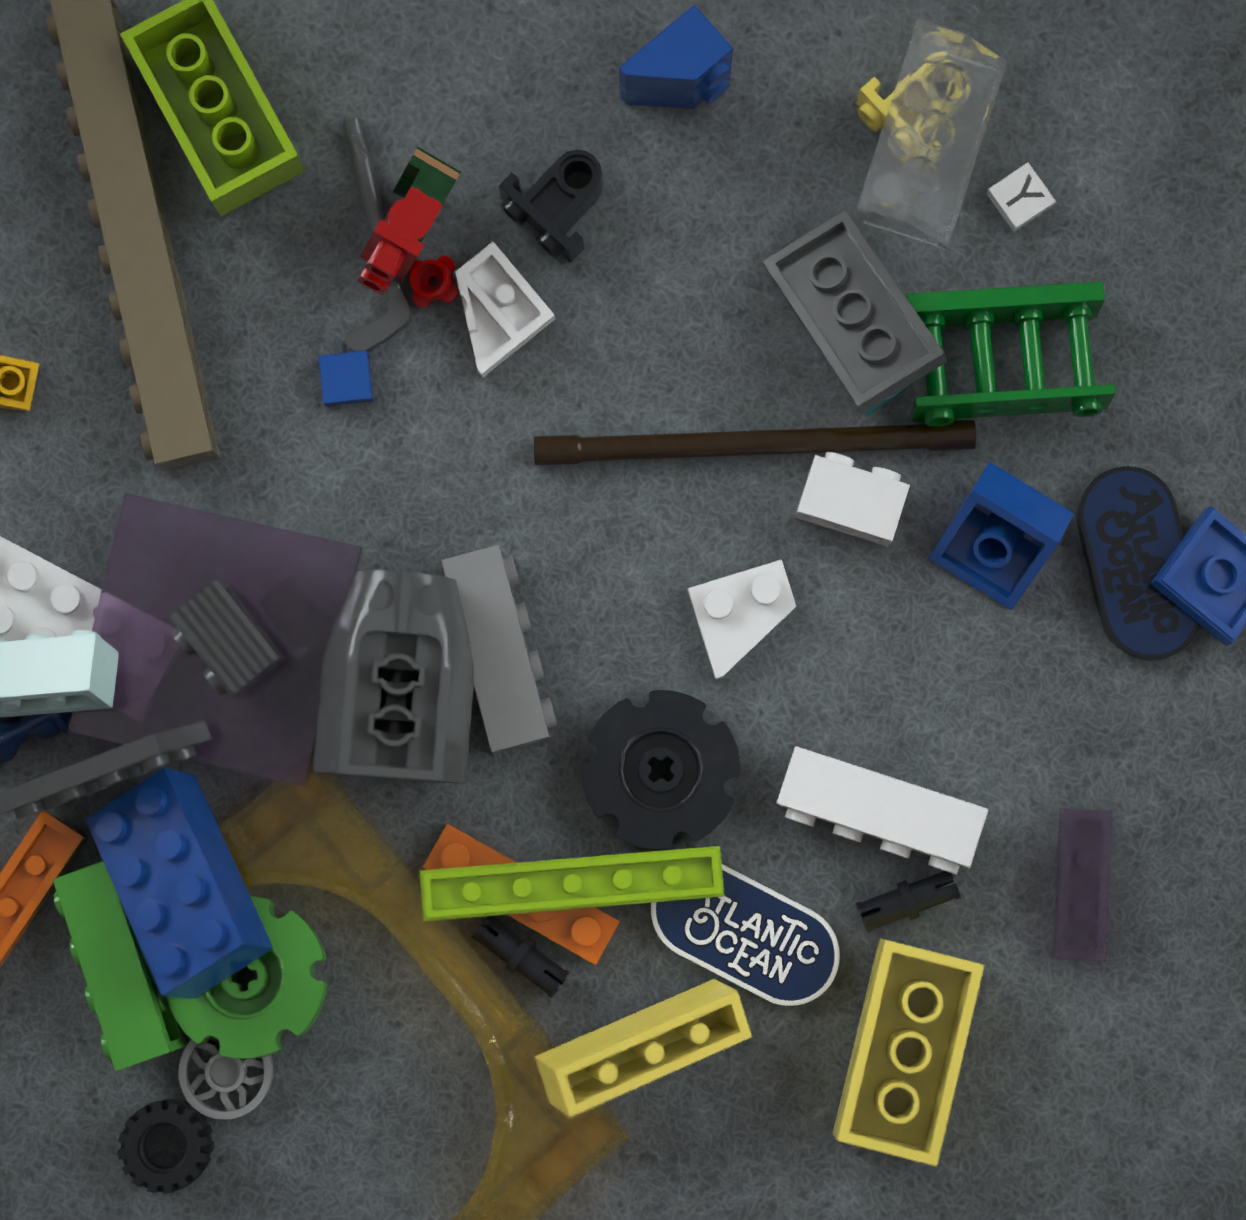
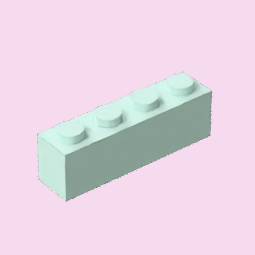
(57, 674)

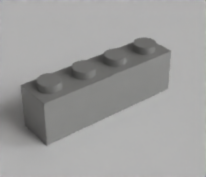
(501, 662)

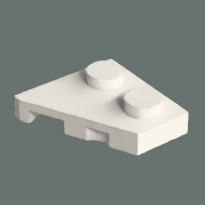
(498, 307)
(740, 612)

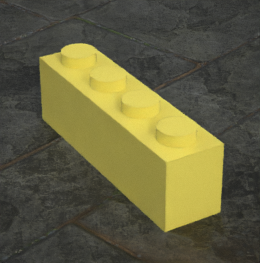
(642, 1047)

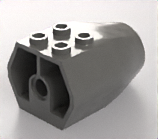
(397, 681)

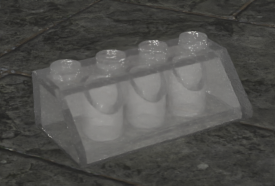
(931, 135)

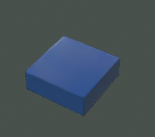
(345, 378)

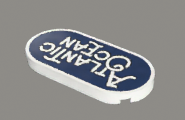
(753, 940)

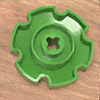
(279, 1001)

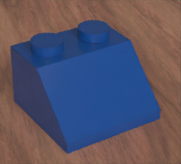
(679, 66)
(1001, 536)

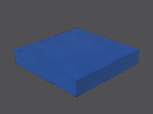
(1209, 575)

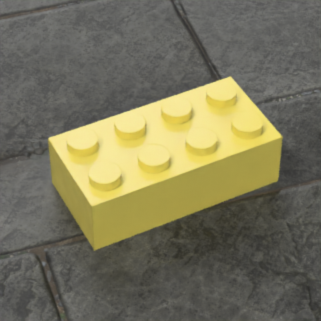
(908, 1052)

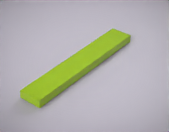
(571, 883)

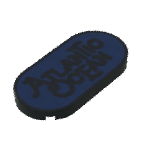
(1127, 535)

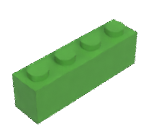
(118, 978)

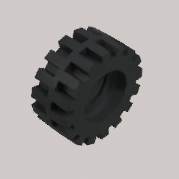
(135, 1155)

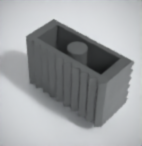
(226, 639)

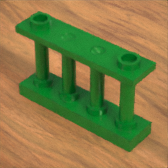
(1027, 308)

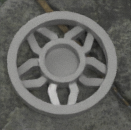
(223, 1076)

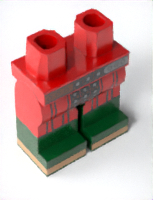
(399, 236)

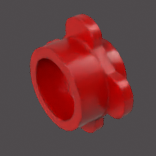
(420, 277)

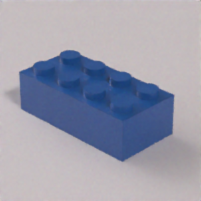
(178, 884)

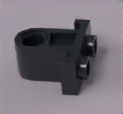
(553, 205)

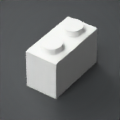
(853, 499)

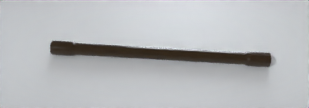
(576, 449)

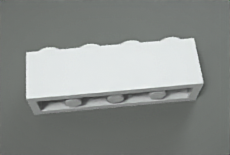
(882, 808)

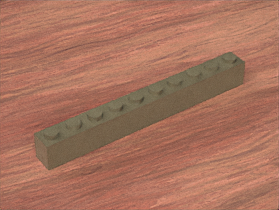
(134, 232)

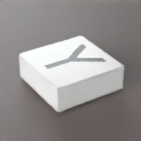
(1020, 197)

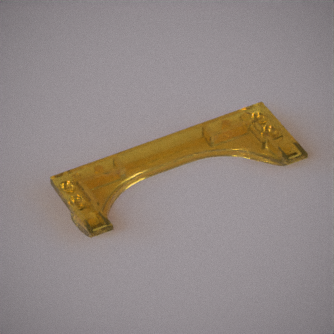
(328, 843)

